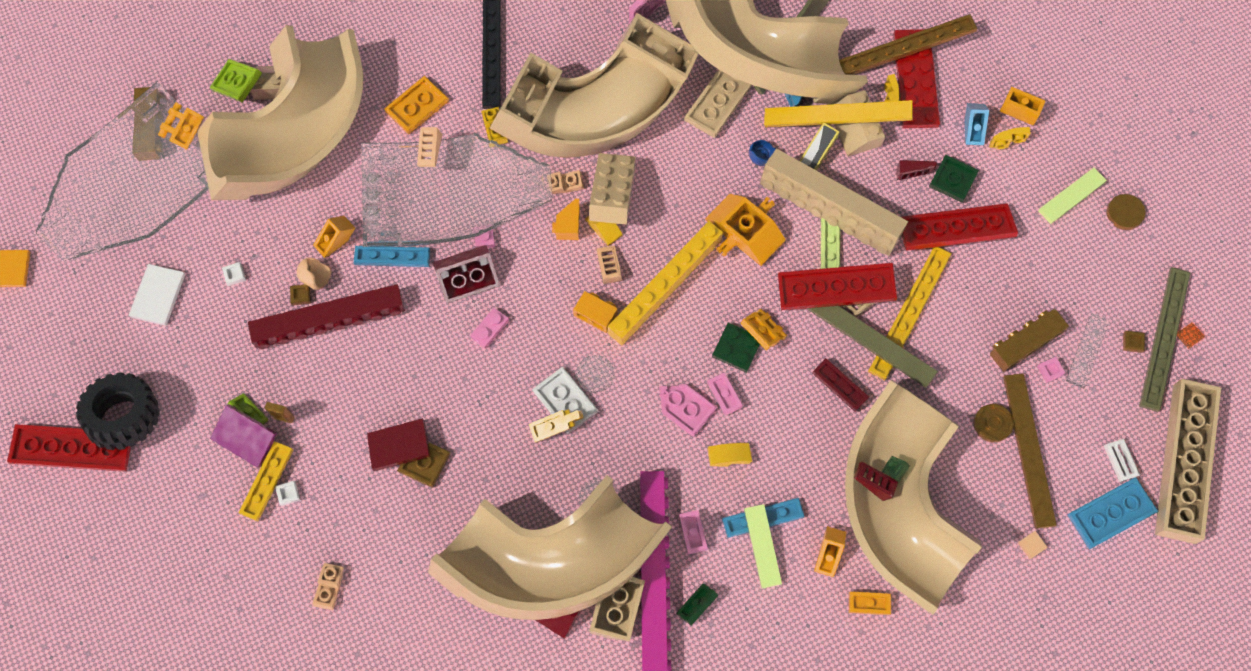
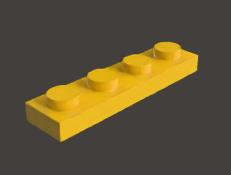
(265, 481)

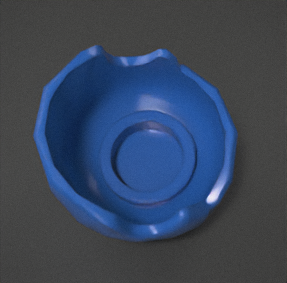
(760, 152)

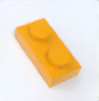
(869, 603)

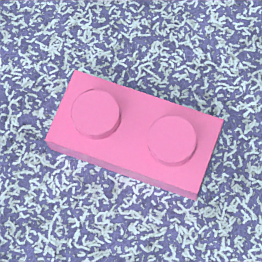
(489, 328)
(724, 394)
(693, 532)

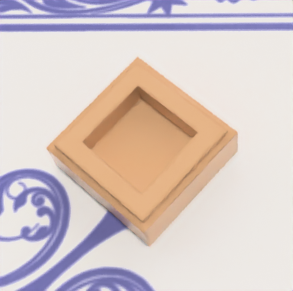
(1032, 545)

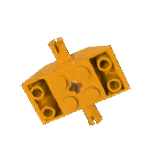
(758, 239)

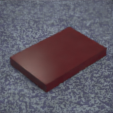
(398, 444)

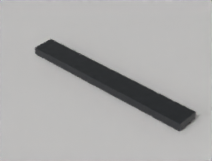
(491, 54)

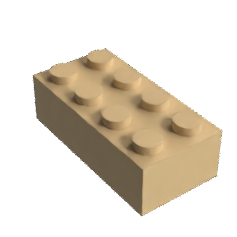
(612, 188)

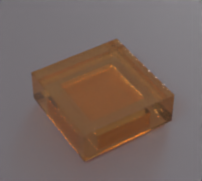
(1190, 335)

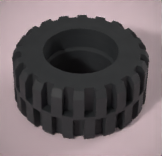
(111, 391)

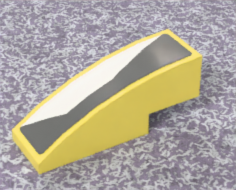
(820, 146)

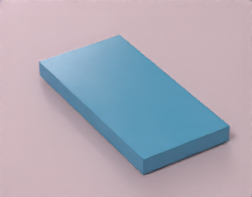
(1112, 513)

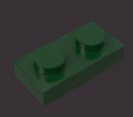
(697, 604)

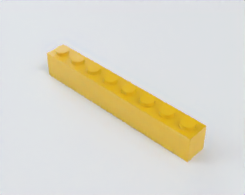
(665, 283)

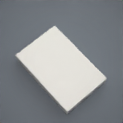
(157, 294)
(563, 393)

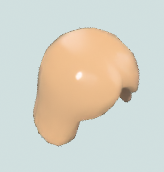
(313, 273)

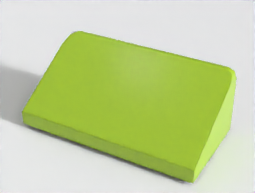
(246, 406)

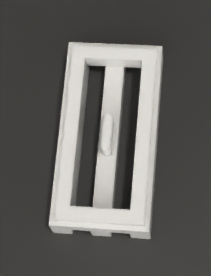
(1108, 448)

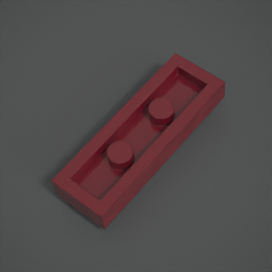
(840, 385)

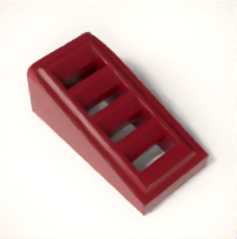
(910, 168)
(887, 484)

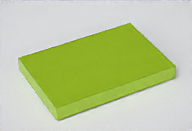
(235, 80)

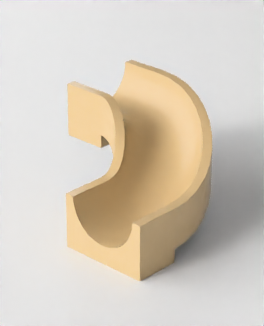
(768, 52)
(601, 107)
(295, 131)
(906, 534)
(550, 568)

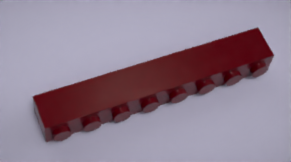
(326, 316)

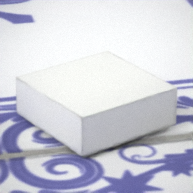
(234, 274)
(287, 493)

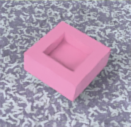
(485, 239)
(1051, 370)

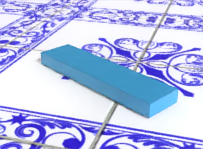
(392, 256)
(776, 515)

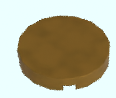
(1126, 211)
(993, 423)

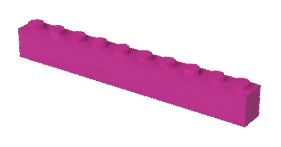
(654, 573)

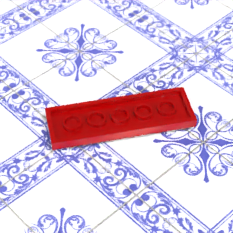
(918, 84)
(958, 227)
(837, 286)
(63, 449)

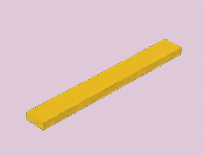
(839, 114)
(913, 306)

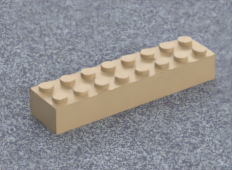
(833, 202)
(1188, 461)

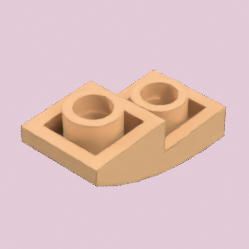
(566, 182)
(328, 587)

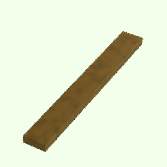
(908, 45)
(1029, 451)

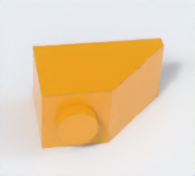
(567, 222)
(333, 235)
(830, 551)

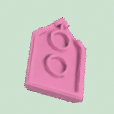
(685, 407)

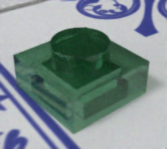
(895, 468)

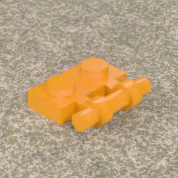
(186, 128)
(763, 329)

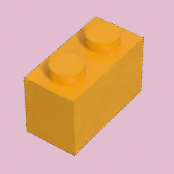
(1022, 106)
(595, 311)

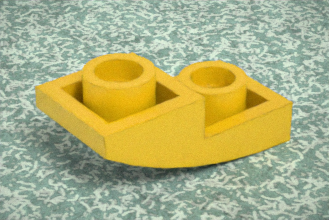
(891, 88)
(488, 118)
(1003, 139)
(731, 453)

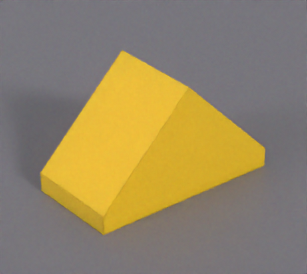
(606, 231)

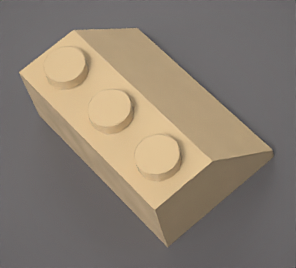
(266, 85)
(859, 136)
(617, 613)

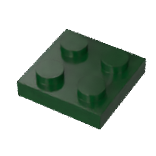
(953, 178)
(736, 347)

